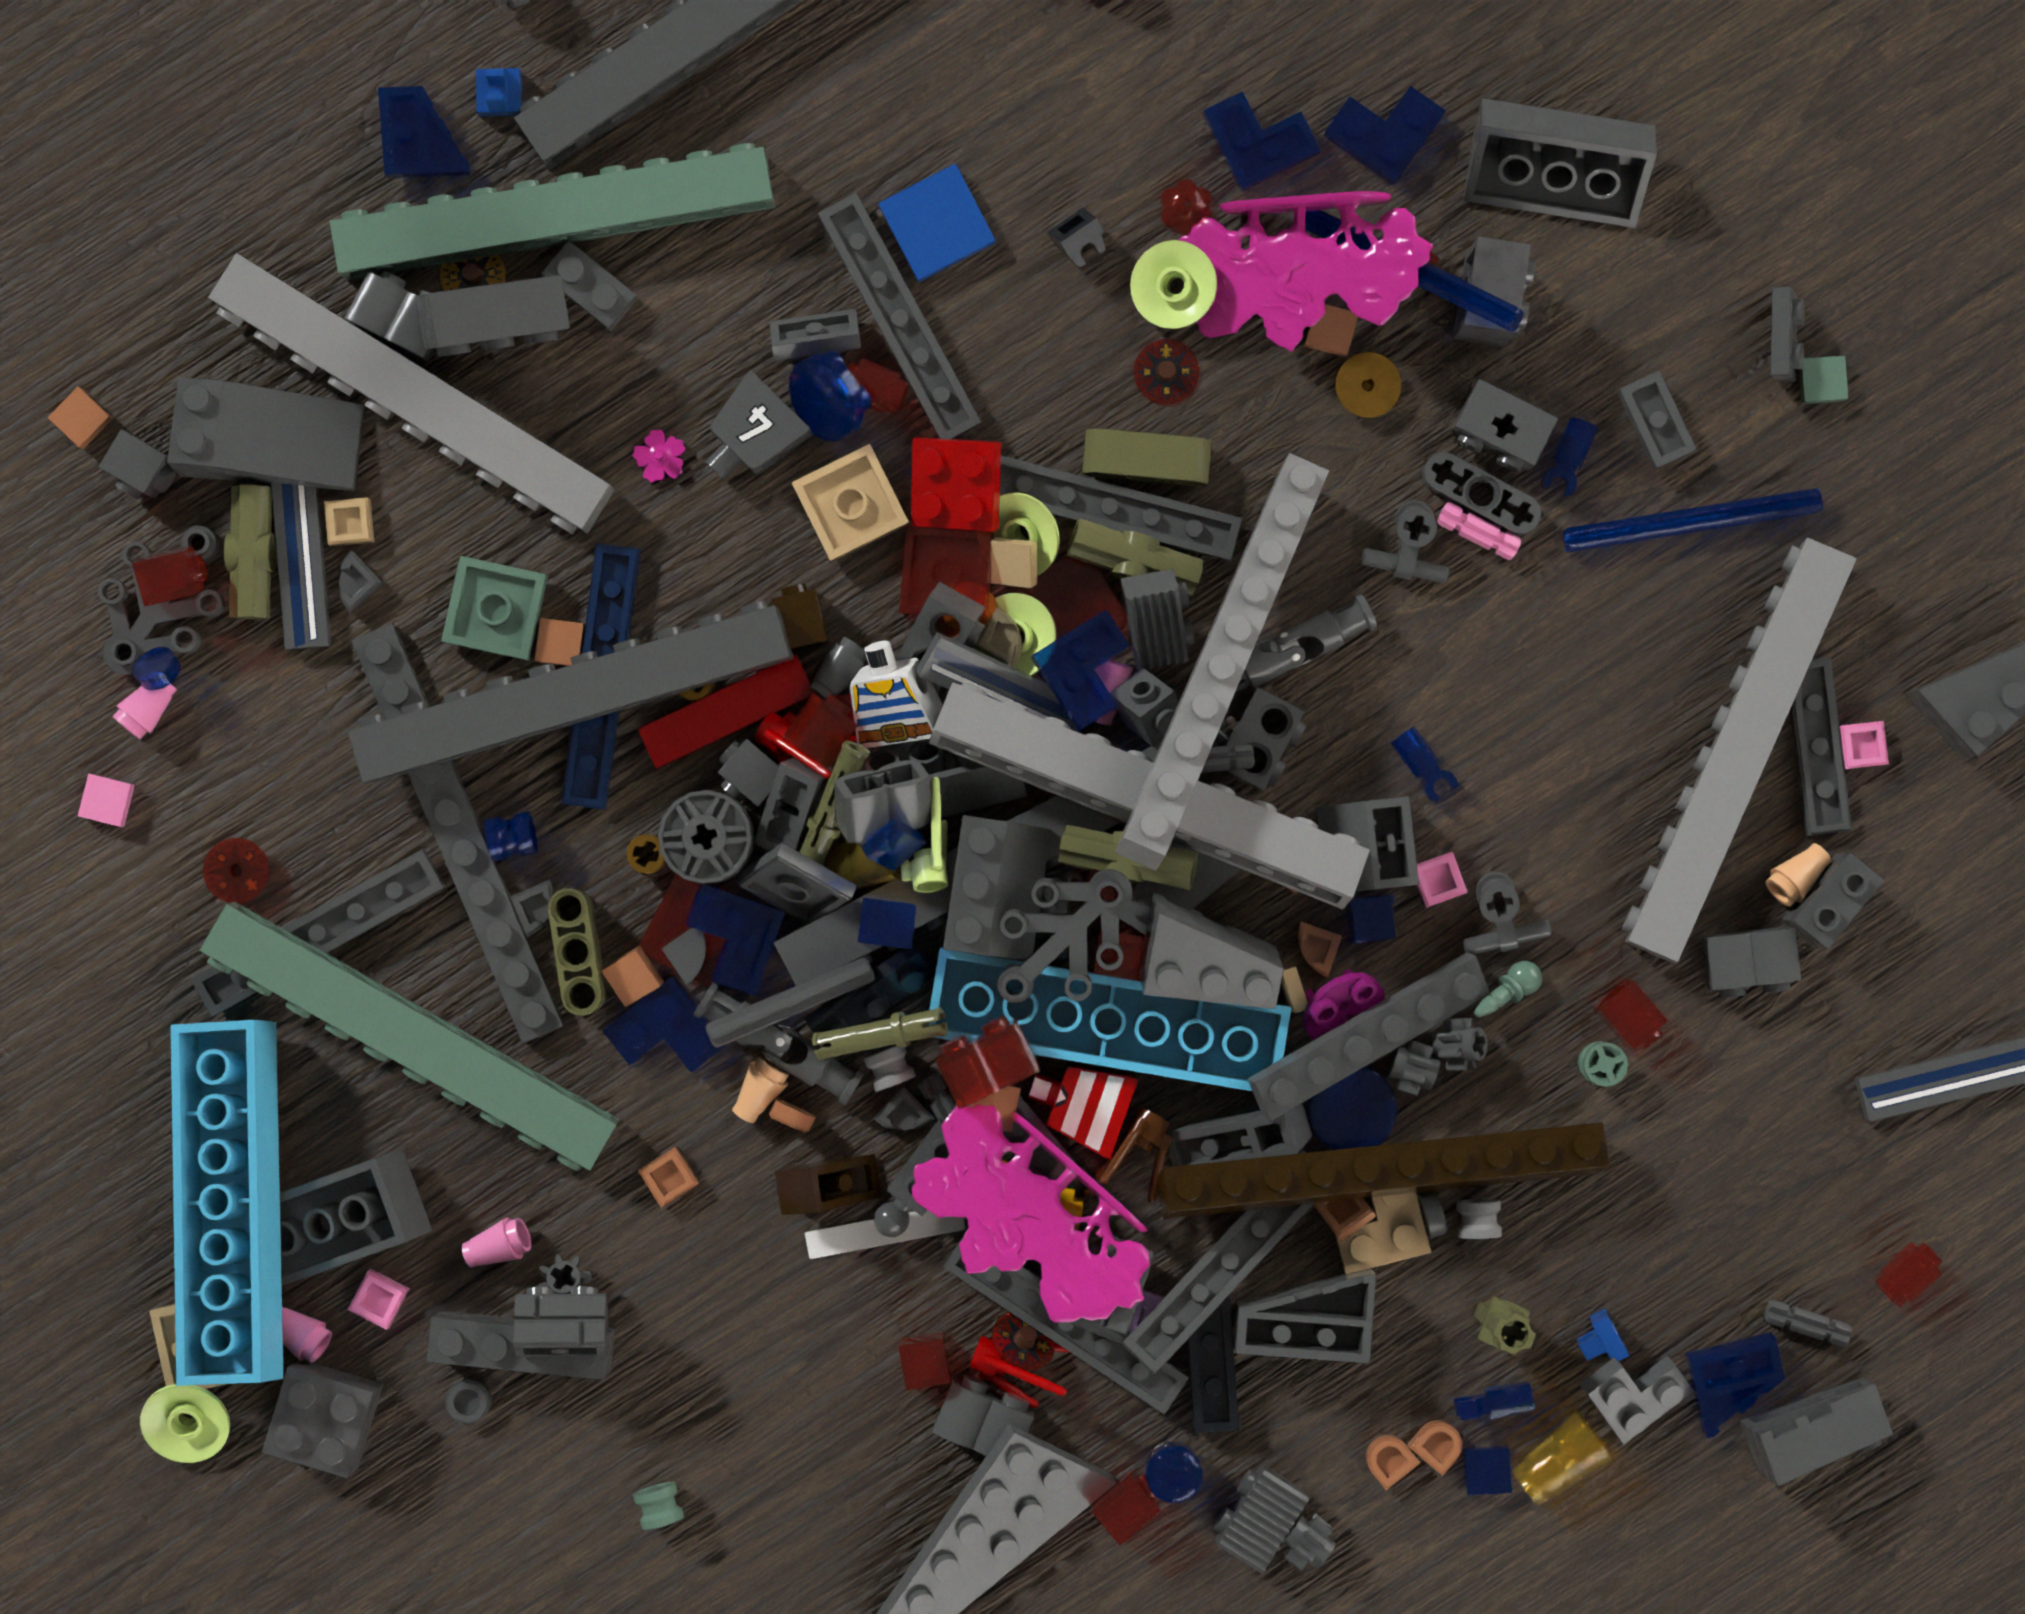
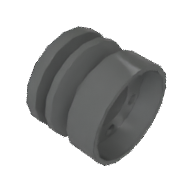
(731, 848)

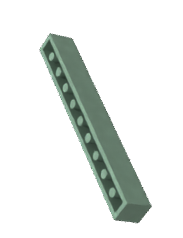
(553, 212)
(409, 1035)

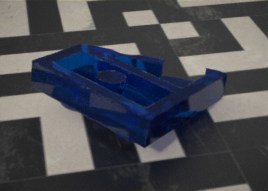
(415, 136)
(1732, 1377)

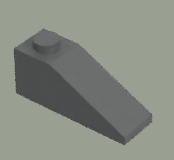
(1240, 1136)

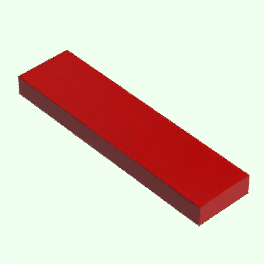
(725, 712)

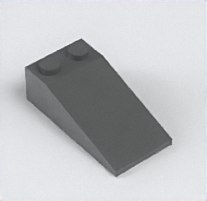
(264, 435)
(349, 1216)

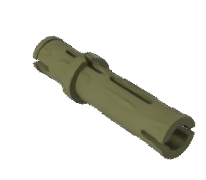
(823, 823)
(897, 1030)

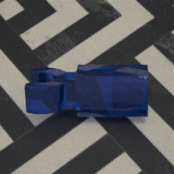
(1571, 454)
(1422, 761)
(1496, 1402)

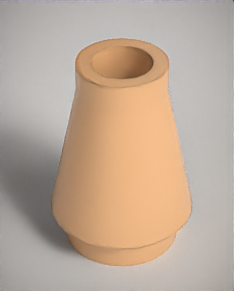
(1795, 877)
(760, 1088)

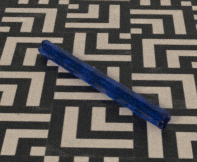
(1431, 277)
(1692, 520)

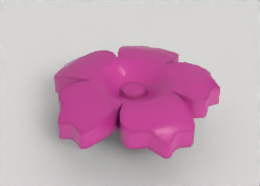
(660, 456)

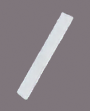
(865, 1234)

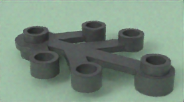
(158, 613)
(1069, 931)

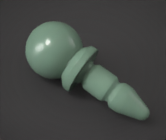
(1521, 980)

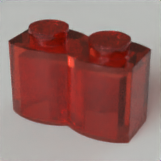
(987, 1062)

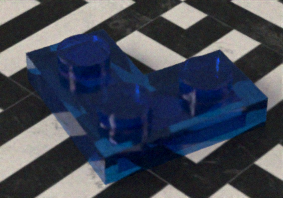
(1389, 144)
(1253, 152)
(1071, 664)
(747, 931)
(661, 1016)

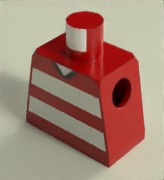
(1086, 1105)

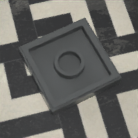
(796, 884)

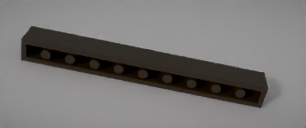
(1382, 1170)

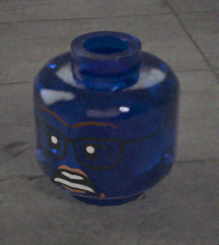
(1173, 1472)

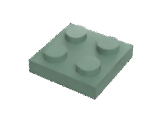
(494, 608)

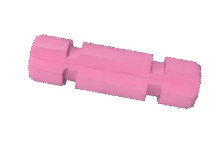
(1479, 531)

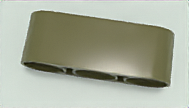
(1147, 457)
(565, 932)

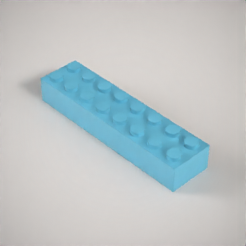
(1114, 1023)
(226, 1203)

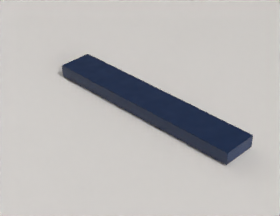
(606, 624)

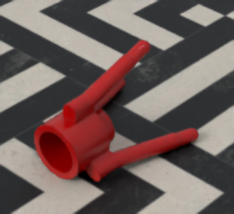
(771, 736)
(991, 1365)

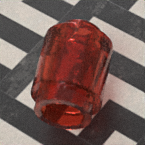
(884, 385)
(1909, 1274)

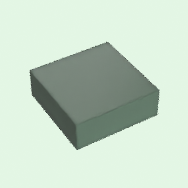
(1823, 380)

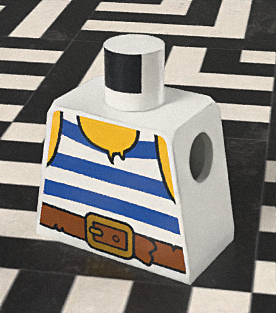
(892, 699)

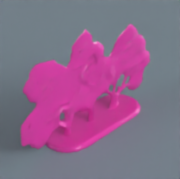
(1292, 273)
(1021, 1216)

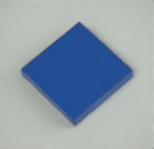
(937, 223)

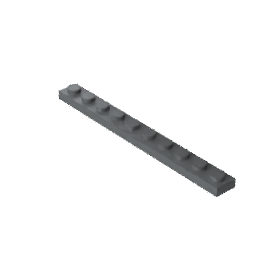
(464, 848)

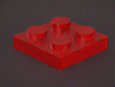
(955, 484)

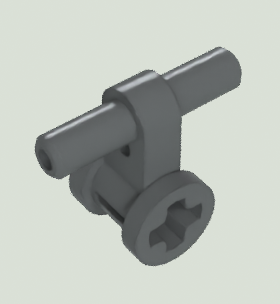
(1405, 563)
(1501, 913)

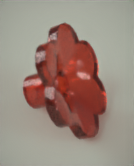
(1181, 216)

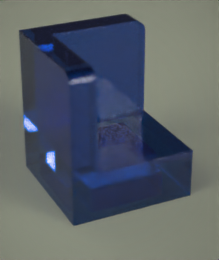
(1371, 919)
(887, 923)

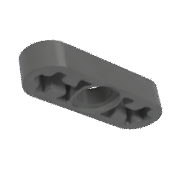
(1457, 469)

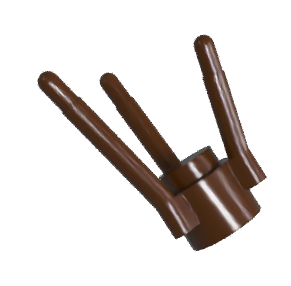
(1143, 1133)

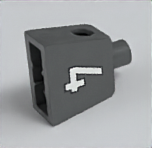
(754, 429)

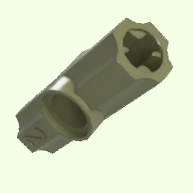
(250, 552)
(1131, 554)
(1096, 850)
(1504, 1325)

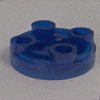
(828, 396)
(1354, 1111)

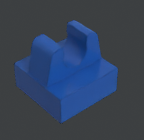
(498, 92)
(1602, 1338)

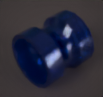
(511, 836)

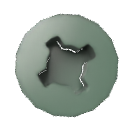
(1610, 1061)
(658, 1505)

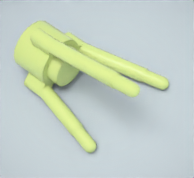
(929, 865)

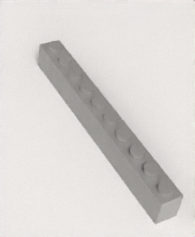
(410, 393)
(1221, 663)
(1739, 750)
(1110, 781)

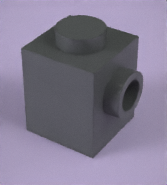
(137, 466)
(1145, 705)
(747, 772)

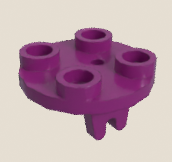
(1340, 1002)

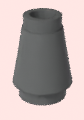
(838, 668)

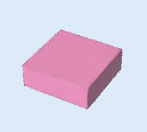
(1864, 745)
(106, 800)
(1439, 879)
(378, 1299)

